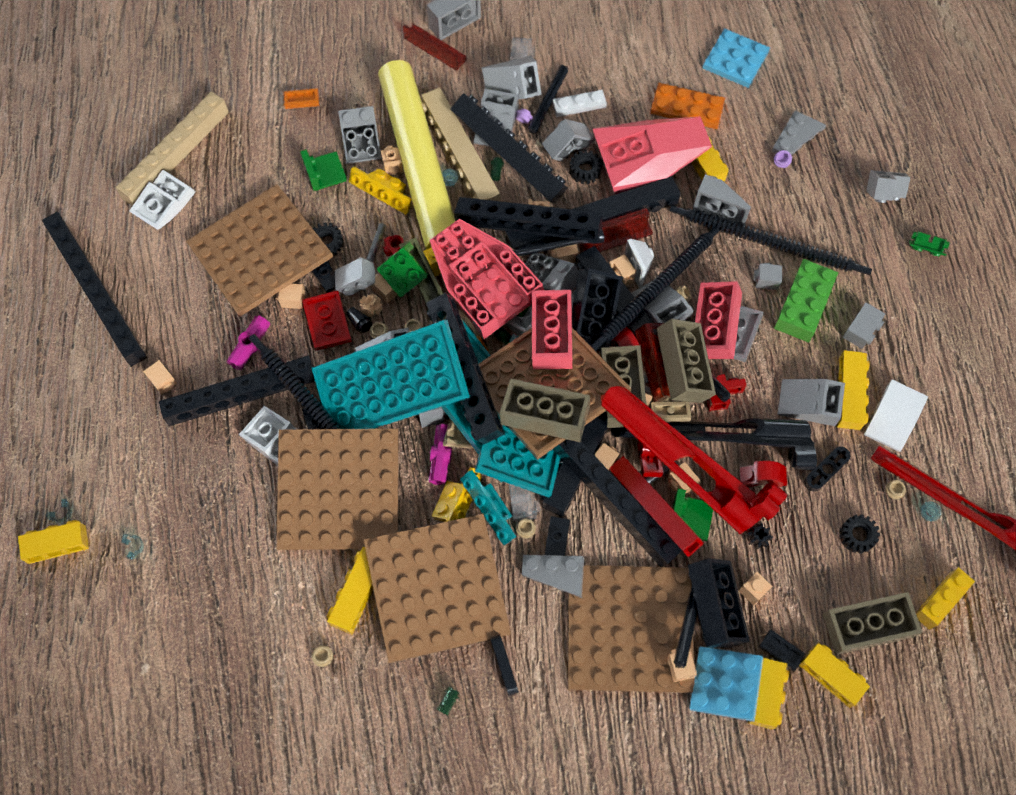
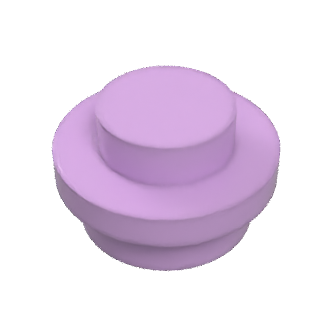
(523, 116)
(782, 159)

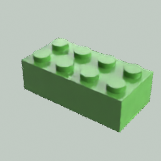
(806, 300)

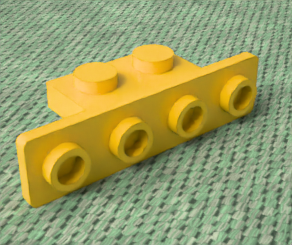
(382, 187)
(453, 501)

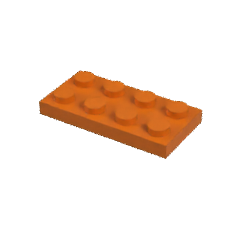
(684, 103)

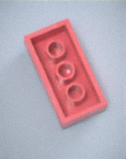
(719, 317)
(551, 329)

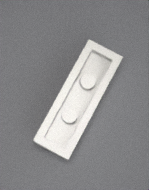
(579, 103)

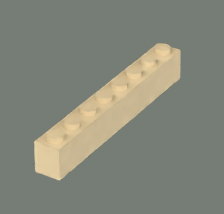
(458, 146)
(173, 147)

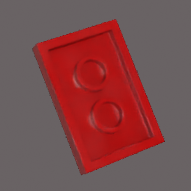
(326, 320)

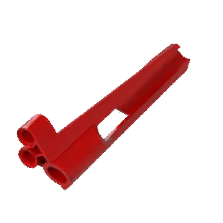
(946, 495)
(729, 499)

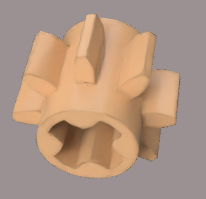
(370, 305)

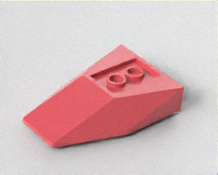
(649, 149)
(483, 276)

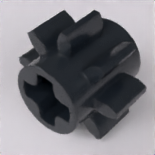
(764, 534)

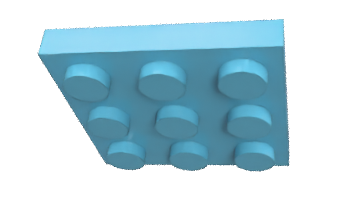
(736, 58)
(726, 683)

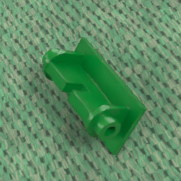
(922, 242)

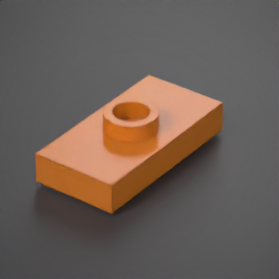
(301, 98)

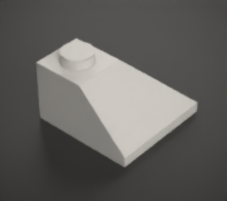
(640, 258)

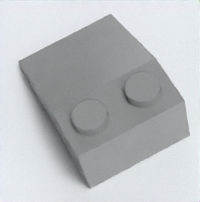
(451, 15)
(719, 199)

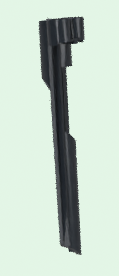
(768, 432)

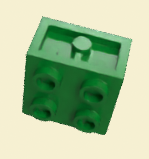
(323, 170)
(402, 271)
(694, 513)

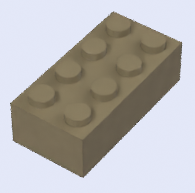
(686, 361)
(628, 365)
(545, 410)
(872, 623)

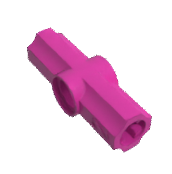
(243, 352)
(439, 457)

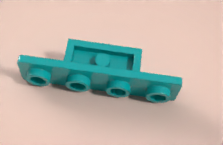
(490, 505)

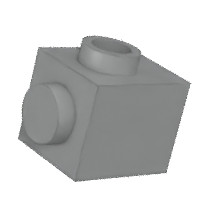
(768, 276)

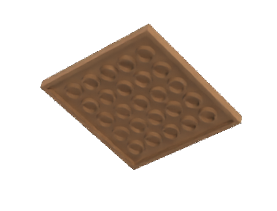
(259, 249)
(588, 376)
(336, 487)
(436, 588)
(627, 629)

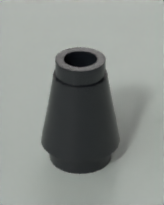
(359, 320)

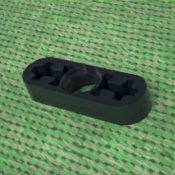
(829, 460)
(504, 665)

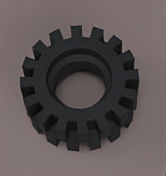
(585, 158)
(334, 232)
(868, 526)

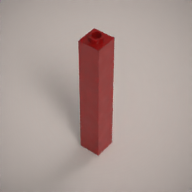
(656, 506)

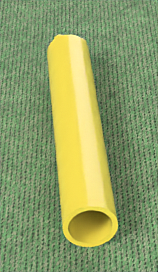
(416, 149)

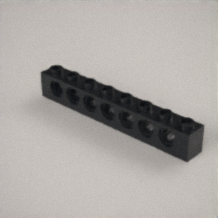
(530, 219)
(231, 393)
(491, 427)

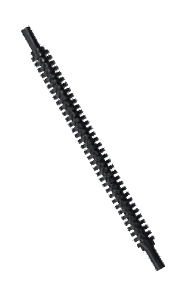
(815, 254)
(655, 288)
(294, 385)

